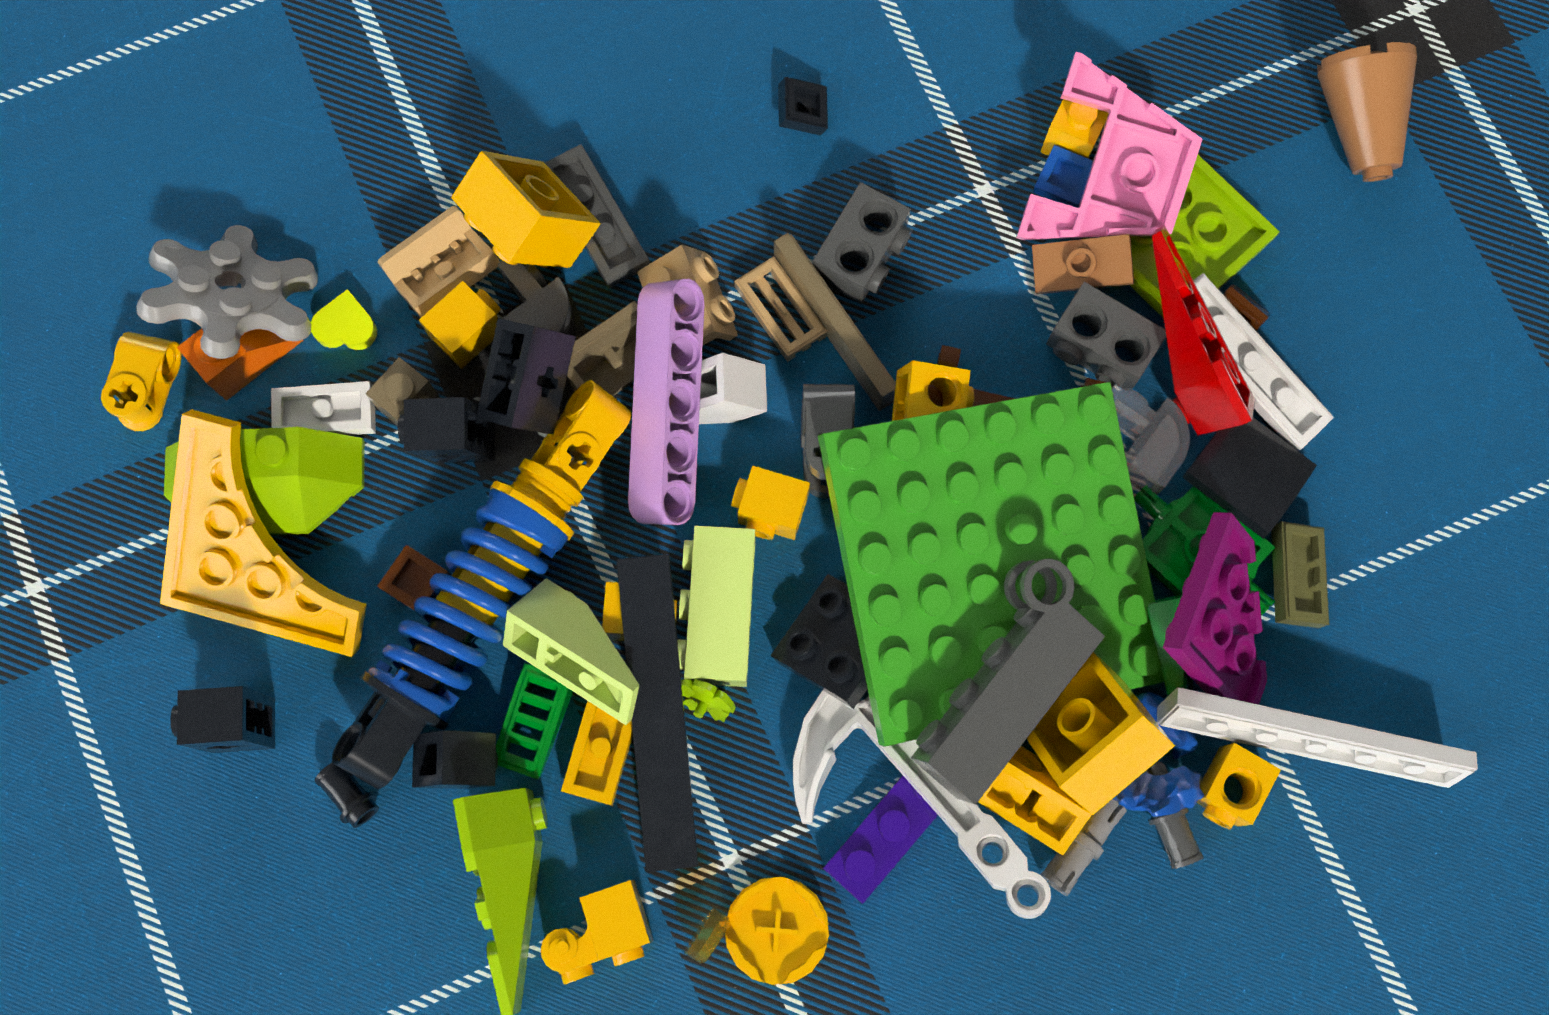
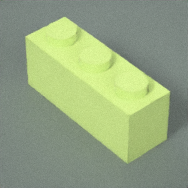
(717, 605)

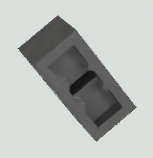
(855, 241)
(1112, 327)

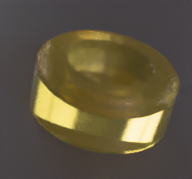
(707, 936)

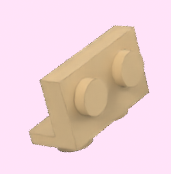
(438, 260)
(700, 267)

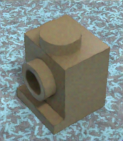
(395, 386)

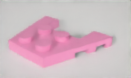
(1135, 171)

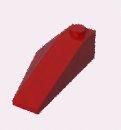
(1202, 366)

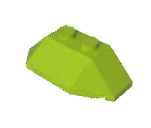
(293, 475)

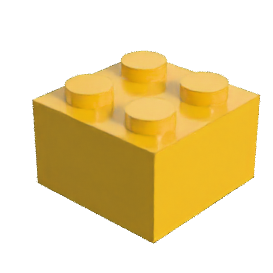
(524, 211)
(1097, 736)

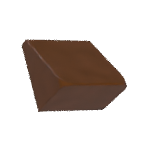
(1246, 306)

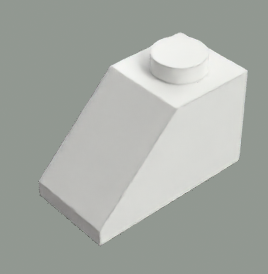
(731, 389)

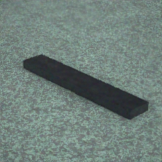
(658, 713)

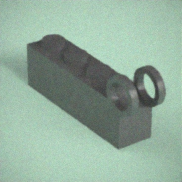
(1012, 688)

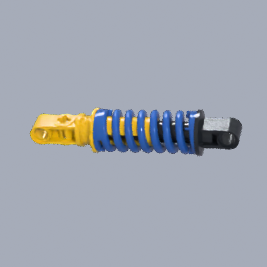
(516, 528)

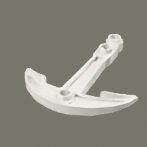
(830, 724)

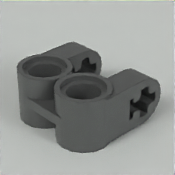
(823, 410)

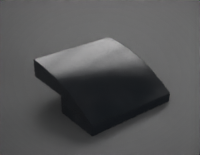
(1250, 474)

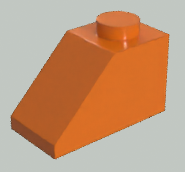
(228, 376)

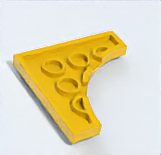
(228, 563)

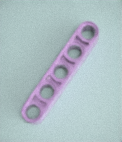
(666, 402)

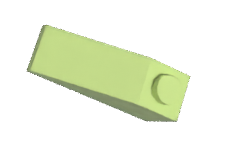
(569, 644)

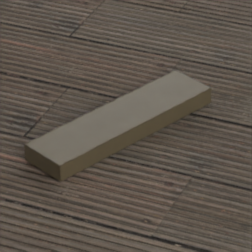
(840, 327)

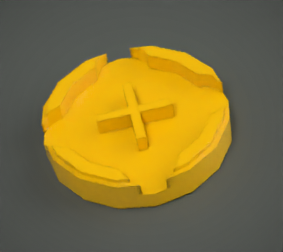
(777, 930)

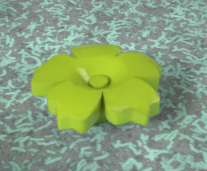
(705, 697)

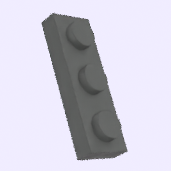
(614, 244)

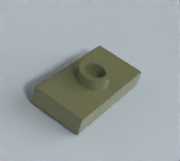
(1300, 575)

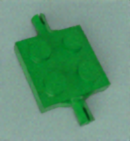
(1176, 536)

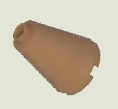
(1371, 105)

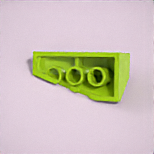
(504, 849)

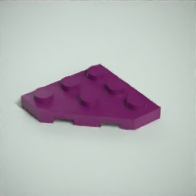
(1220, 615)

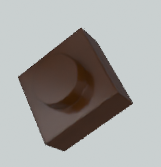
(410, 577)

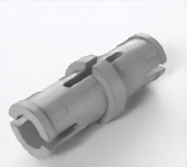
(1066, 869)

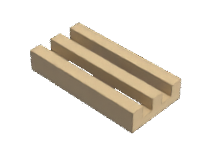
(801, 340)

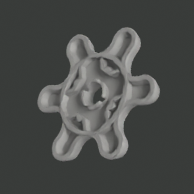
(232, 311)

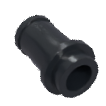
(348, 795)

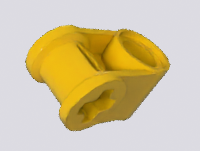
(140, 376)

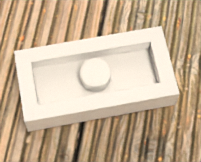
(325, 407)

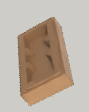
(1092, 260)

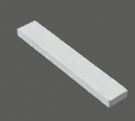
(1315, 738)

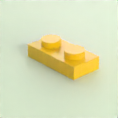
(598, 756)

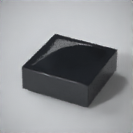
(802, 106)

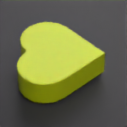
(344, 323)

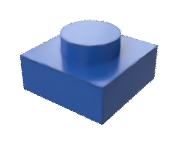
(1063, 177)

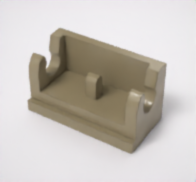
(606, 353)

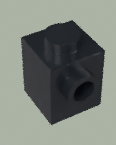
(454, 760)

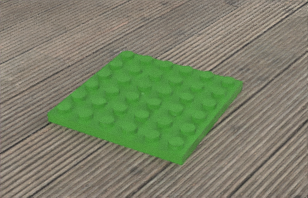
(944, 510)

